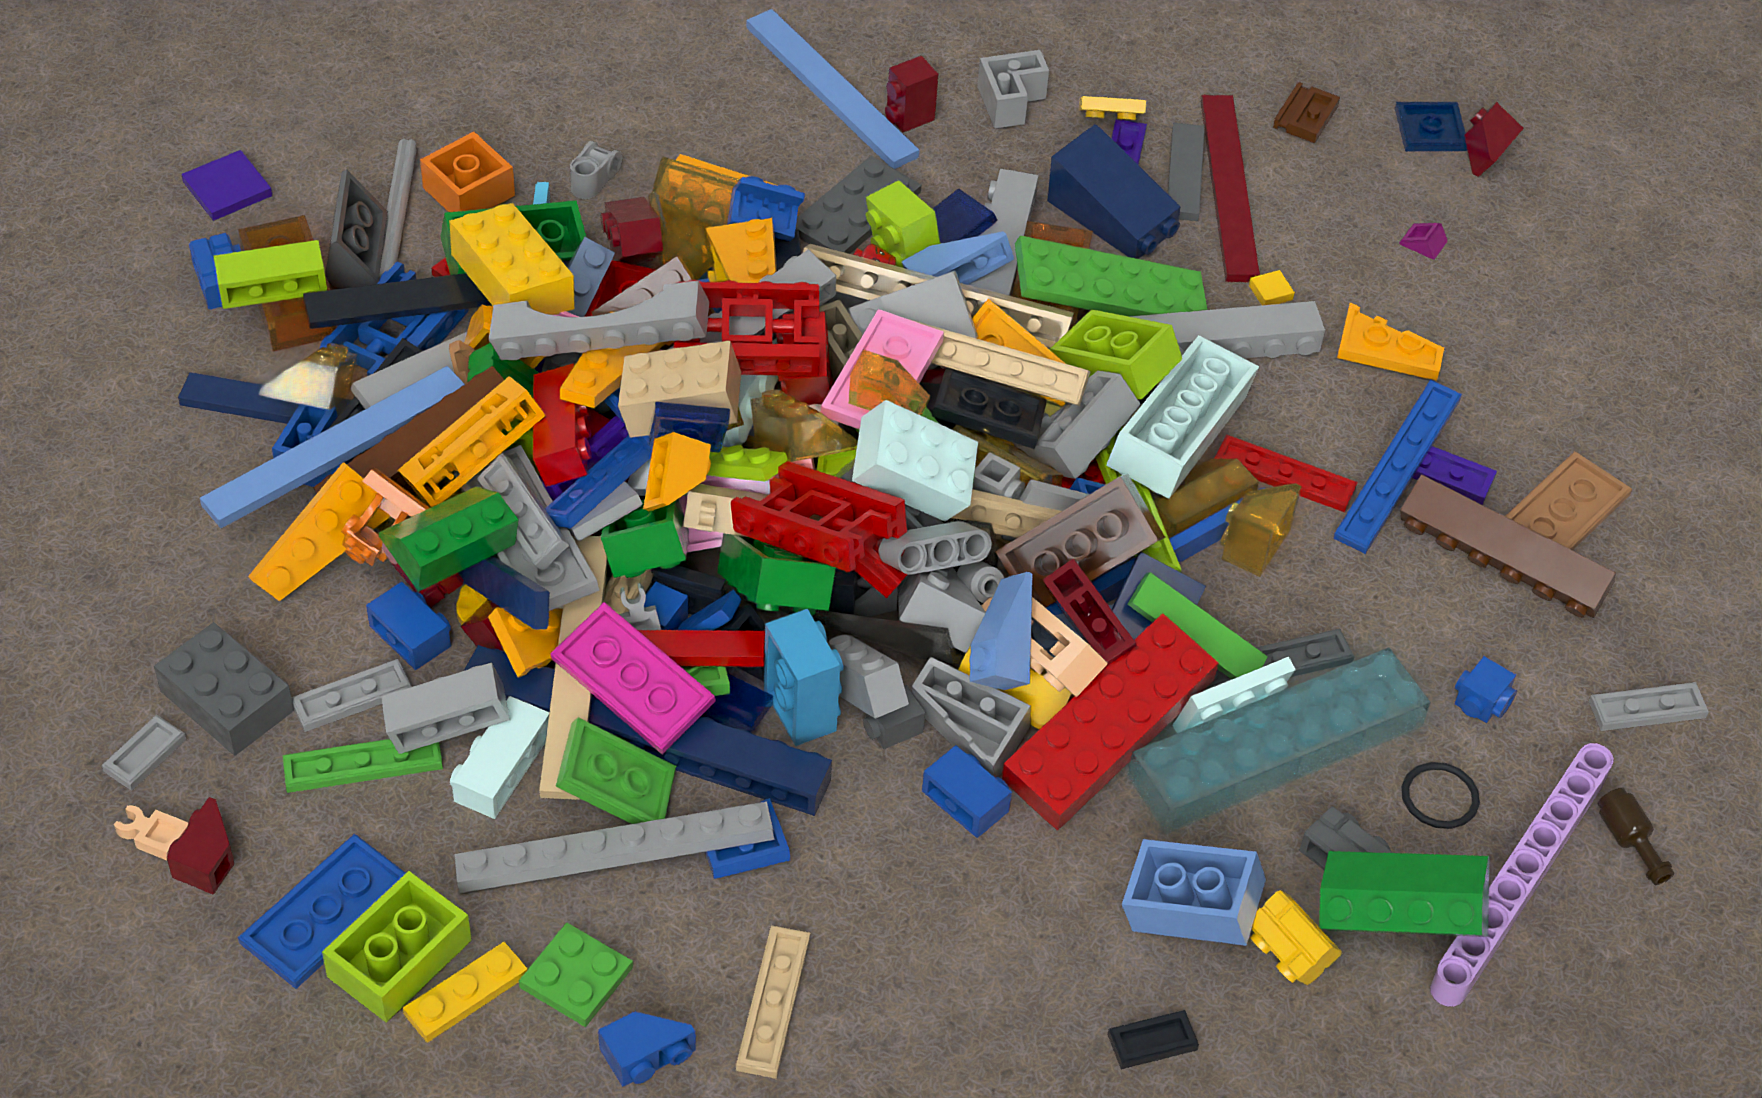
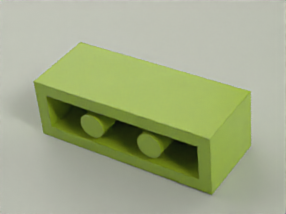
(270, 274)

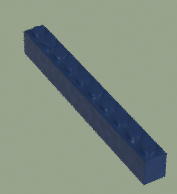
(703, 751)

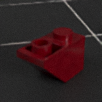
(203, 851)

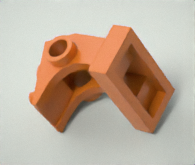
(363, 542)

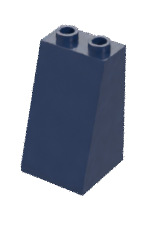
(1111, 194)

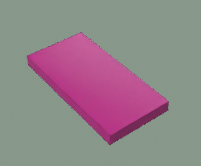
(633, 677)

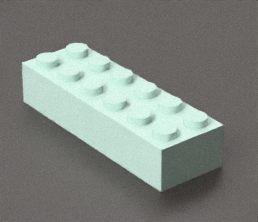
(1182, 417)

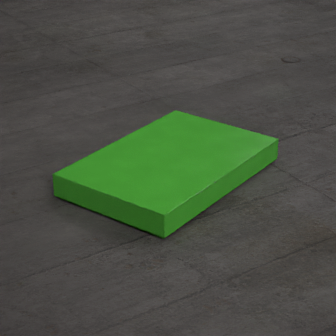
(615, 774)

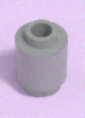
(980, 579)

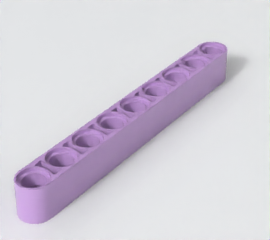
(1532, 855)

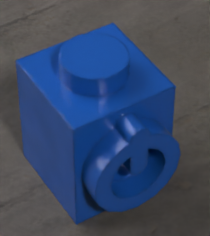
(1485, 690)

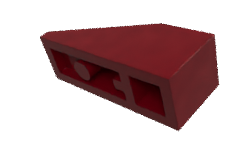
(1088, 612)

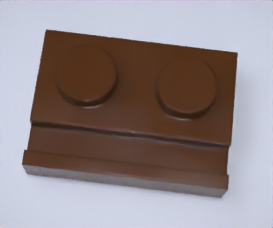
(1306, 112)

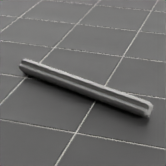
(398, 202)

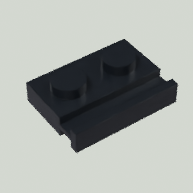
(698, 586)

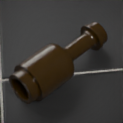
(1633, 828)

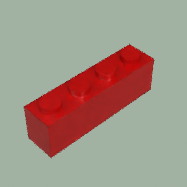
(562, 434)

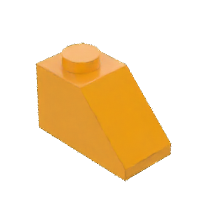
(675, 469)

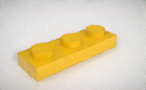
(465, 992)

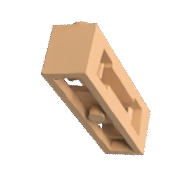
(1074, 659)

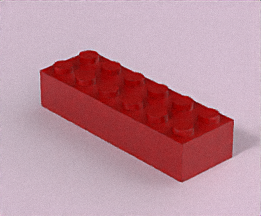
(1108, 721)

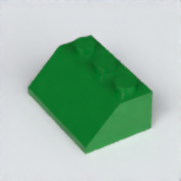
(451, 536)

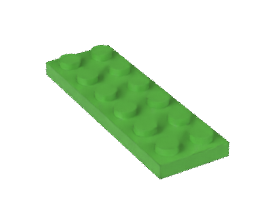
(1105, 280)

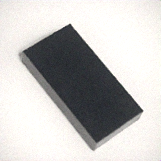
(1153, 1039)

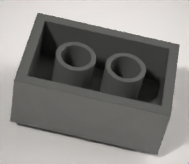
(224, 688)

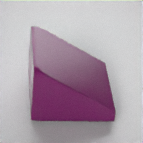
(1425, 239)

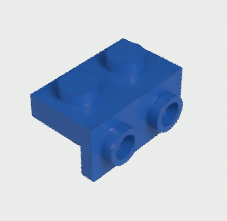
(760, 200)

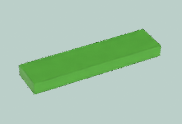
(1232, 652)
(356, 764)

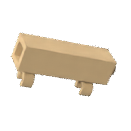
(710, 508)

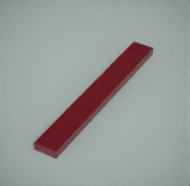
(1229, 188)

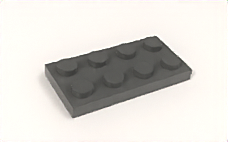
(840, 214)

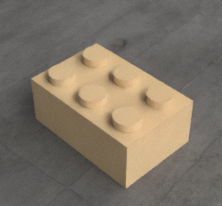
(684, 375)

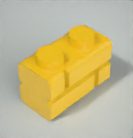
(1293, 938)

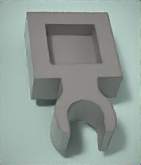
(638, 616)

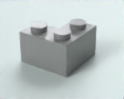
(1011, 82)

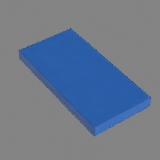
(319, 910)

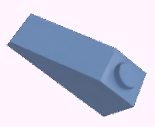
(968, 257)
(1004, 637)

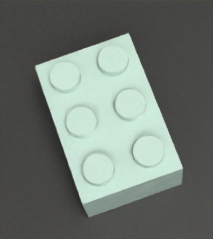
(915, 460)

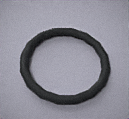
(1430, 821)

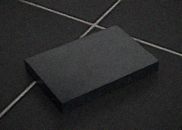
(989, 408)

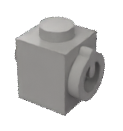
(998, 477)

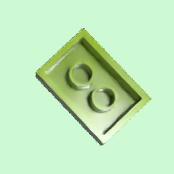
(1122, 345)
(397, 946)

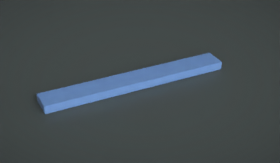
(833, 89)
(326, 449)

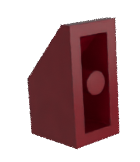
(1489, 136)

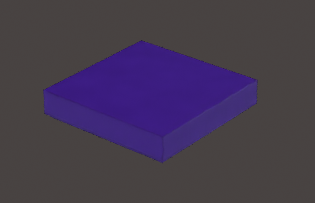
(226, 185)

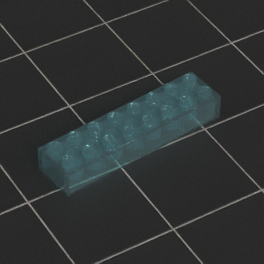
(1277, 740)

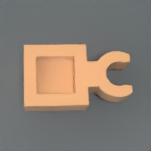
(153, 833)

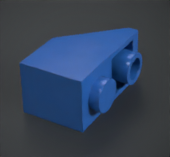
(644, 1043)

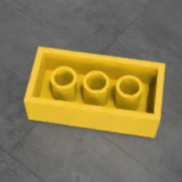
(511, 260)

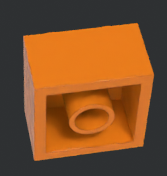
(467, 175)

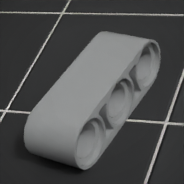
(950, 548)

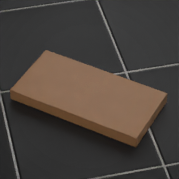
(1571, 501)

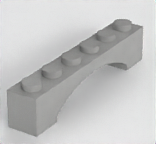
(671, 315)

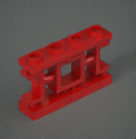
(756, 352)
(847, 509)

